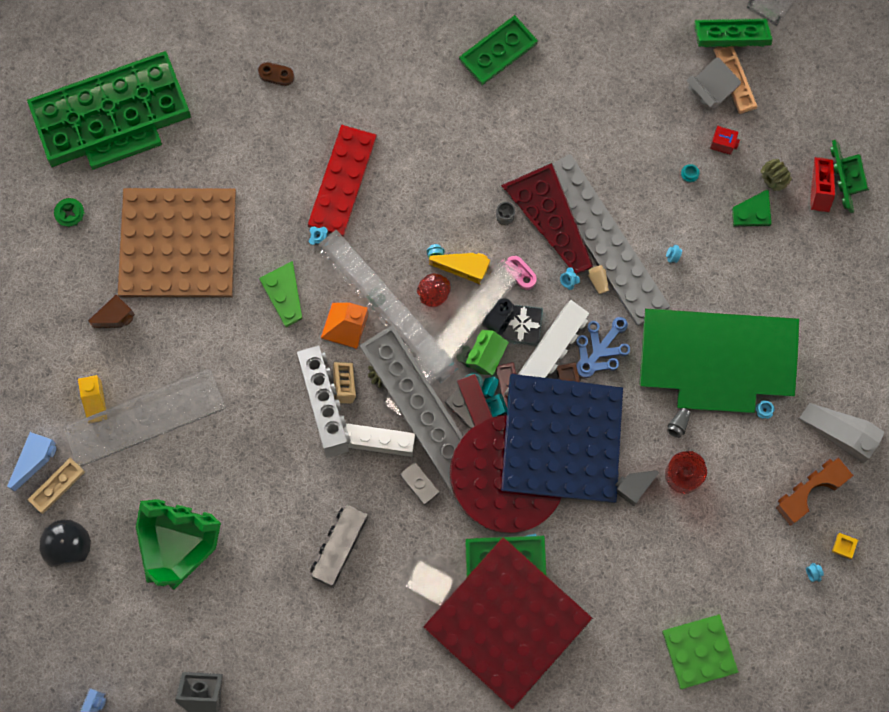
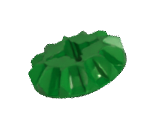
(68, 204)

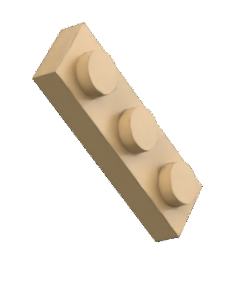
(56, 485)

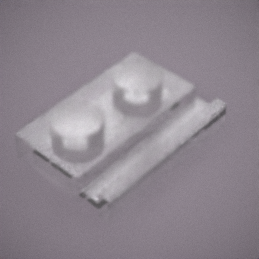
(429, 583)

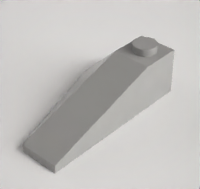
(848, 432)

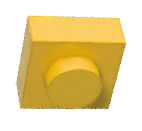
(844, 546)

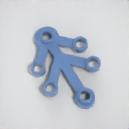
(600, 349)

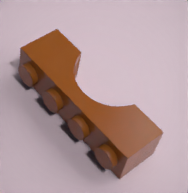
(796, 506)

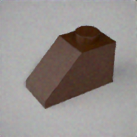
(112, 315)

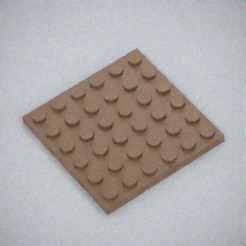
(177, 242)

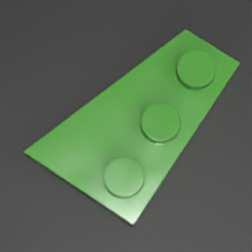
(283, 293)

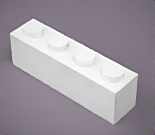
(380, 440)

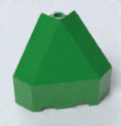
(173, 541)

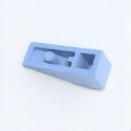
(32, 458)

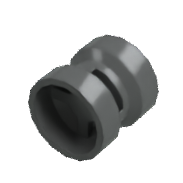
(505, 209)

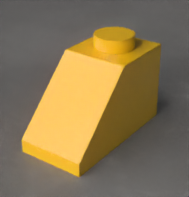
(91, 395)

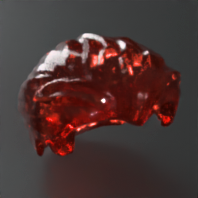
(433, 290)

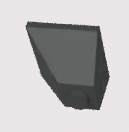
(199, 692)

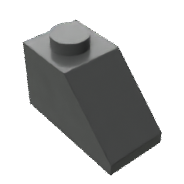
(635, 485)

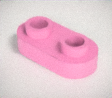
(526, 273)

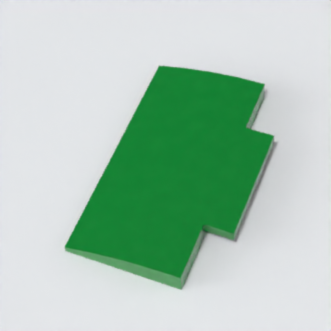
(110, 113)
(719, 357)

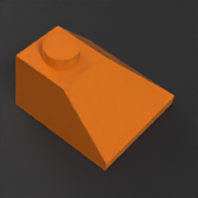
(345, 324)

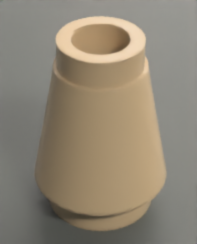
(599, 279)

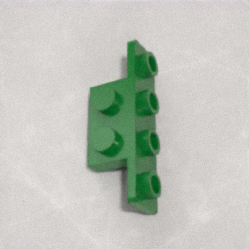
(851, 173)

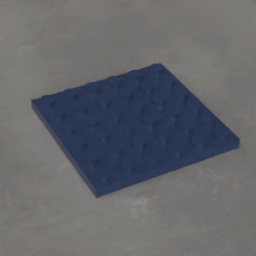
(562, 439)

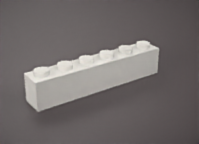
(555, 341)

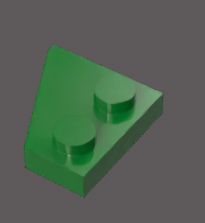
(753, 211)

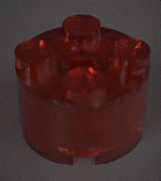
(696, 472)

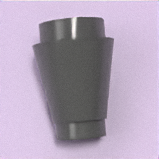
(678, 424)

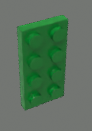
(733, 32)
(498, 50)
(530, 546)

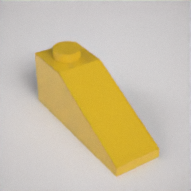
(465, 265)

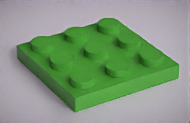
(700, 651)

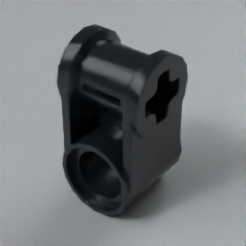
(499, 318)

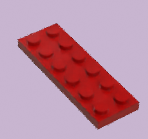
(342, 179)

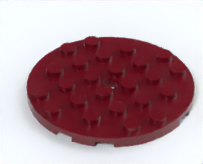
(477, 483)

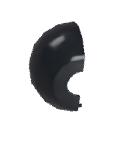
(64, 543)

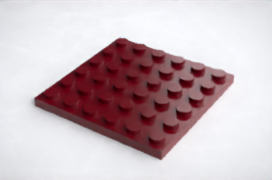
(507, 622)

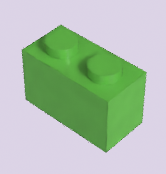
(487, 352)

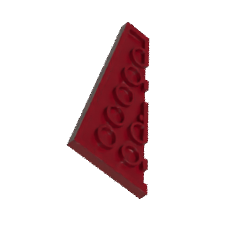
(546, 206)

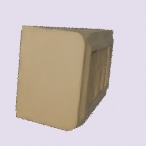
(345, 395)

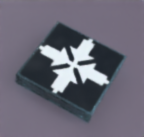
(524, 326)

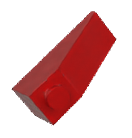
(822, 185)

